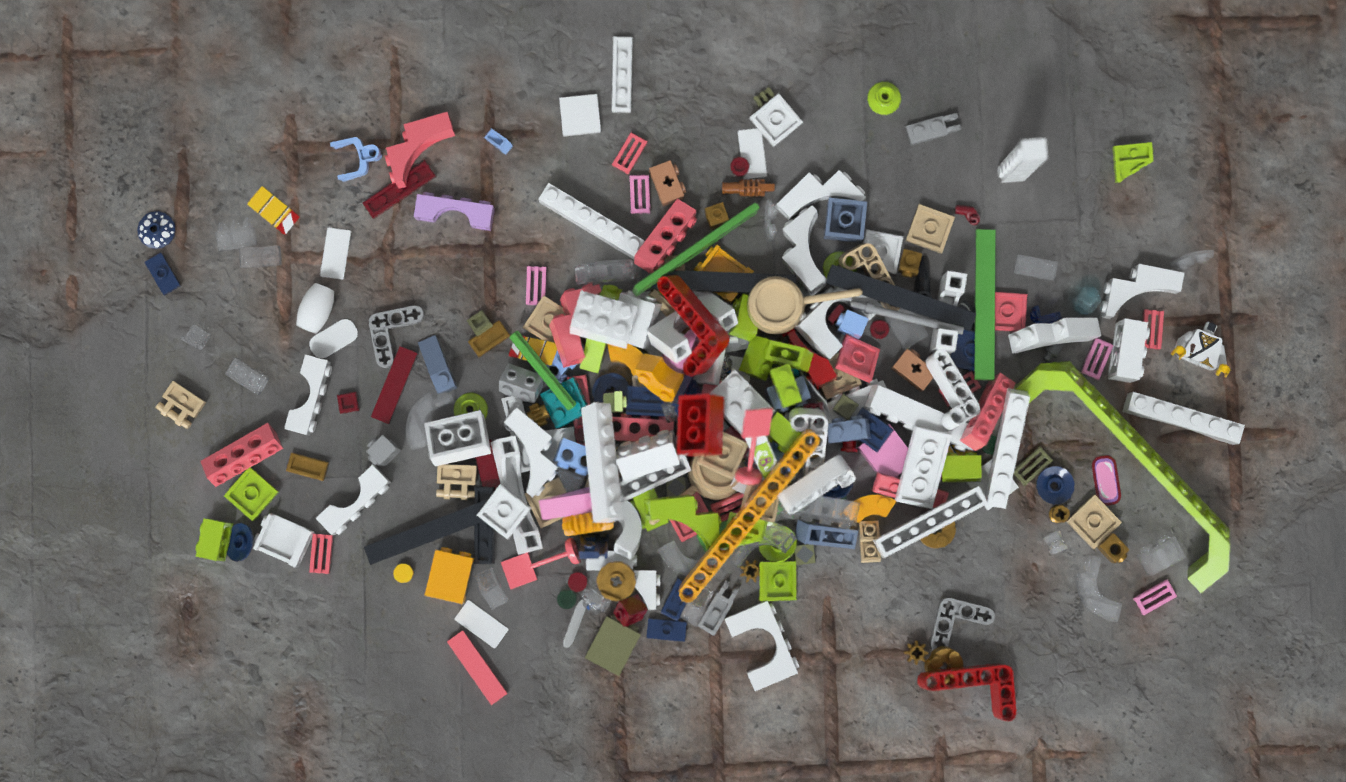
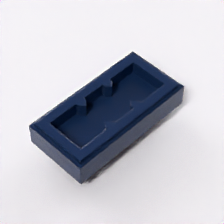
(162, 274)
(674, 605)
(666, 630)

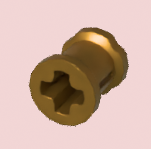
(1063, 518)

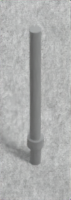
(870, 308)

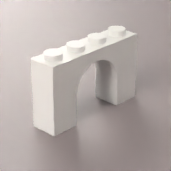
(950, 289)
(814, 327)
(666, 333)
(781, 664)

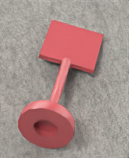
(755, 424)
(521, 570)

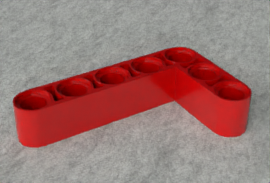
(712, 335)
(974, 679)

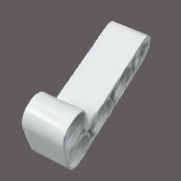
(940, 365)
(821, 428)
(816, 484)

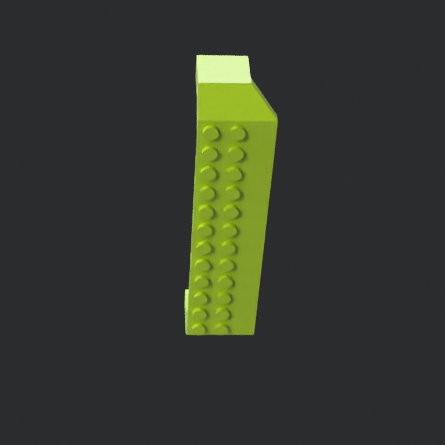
(1066, 377)

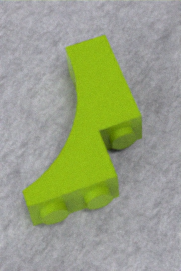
(594, 349)
(683, 509)

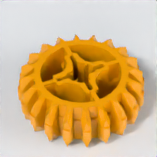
(583, 524)

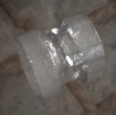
(1055, 542)

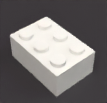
(603, 319)
(1128, 350)
(737, 398)
(457, 438)
(647, 454)

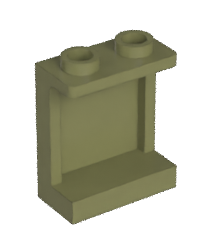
(613, 645)

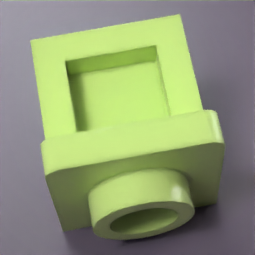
(617, 401)

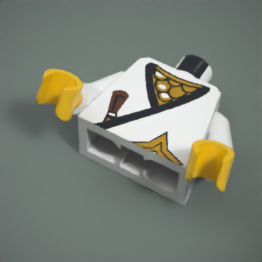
(1203, 349)

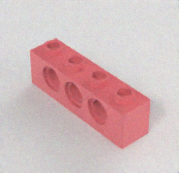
(678, 212)
(991, 406)
(644, 422)
(241, 455)

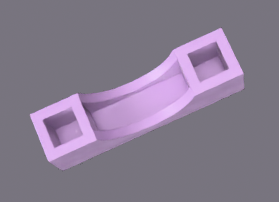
(430, 208)

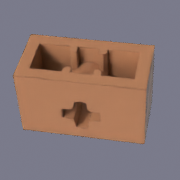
(661, 173)
(903, 368)

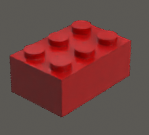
(700, 425)

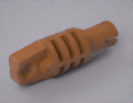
(747, 187)

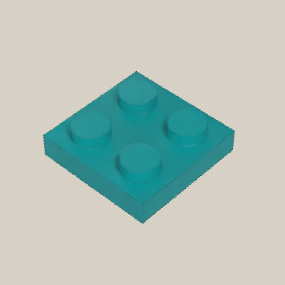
(558, 413)

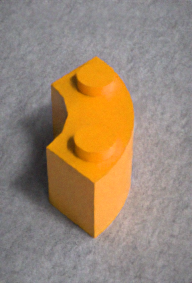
(630, 356)
(658, 377)
(874, 505)

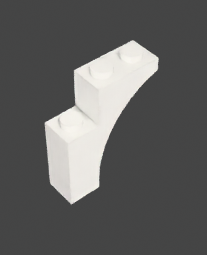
(810, 191)
(798, 258)
(1144, 279)
(1059, 332)
(534, 441)
(645, 579)

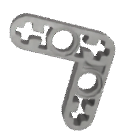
(383, 330)
(956, 612)

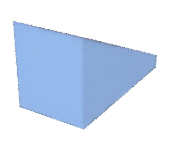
(498, 141)

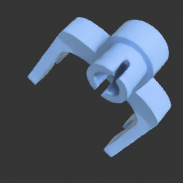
(364, 155)

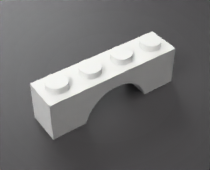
(303, 419)
(372, 483)

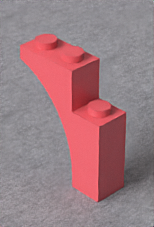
(417, 138)
(568, 344)

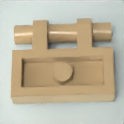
(183, 399)
(456, 474)

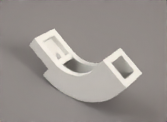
(630, 538)

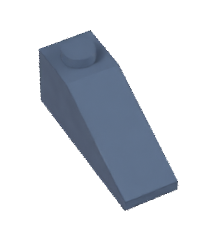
(437, 365)
(825, 535)

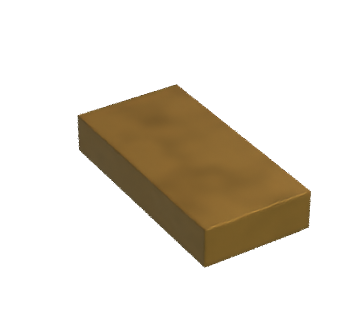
(489, 339)
(307, 466)

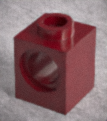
(630, 610)

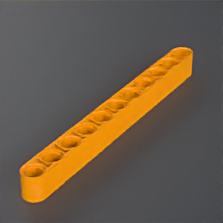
(746, 525)

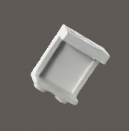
(283, 539)

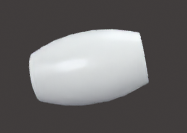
(315, 308)

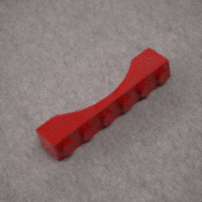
(820, 369)

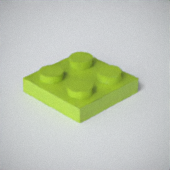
(251, 494)
(778, 581)

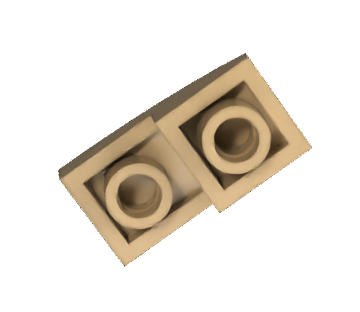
(867, 533)

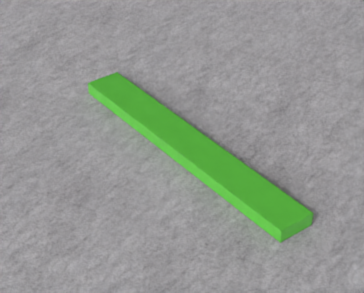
(695, 249)
(984, 305)

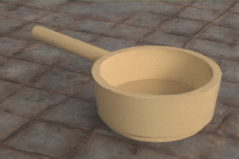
(778, 304)
(707, 483)

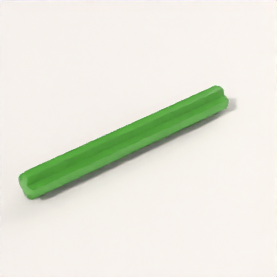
(543, 371)

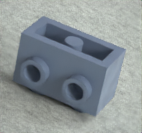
(848, 430)

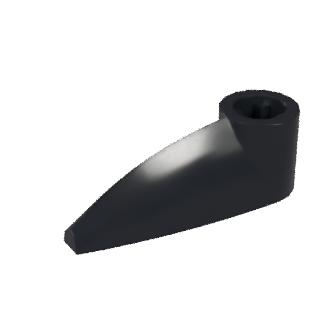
(922, 280)

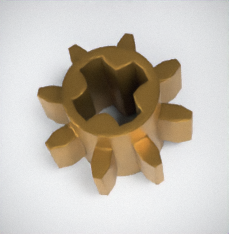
(538, 414)
(746, 569)
(919, 656)

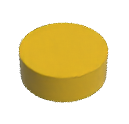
(403, 573)

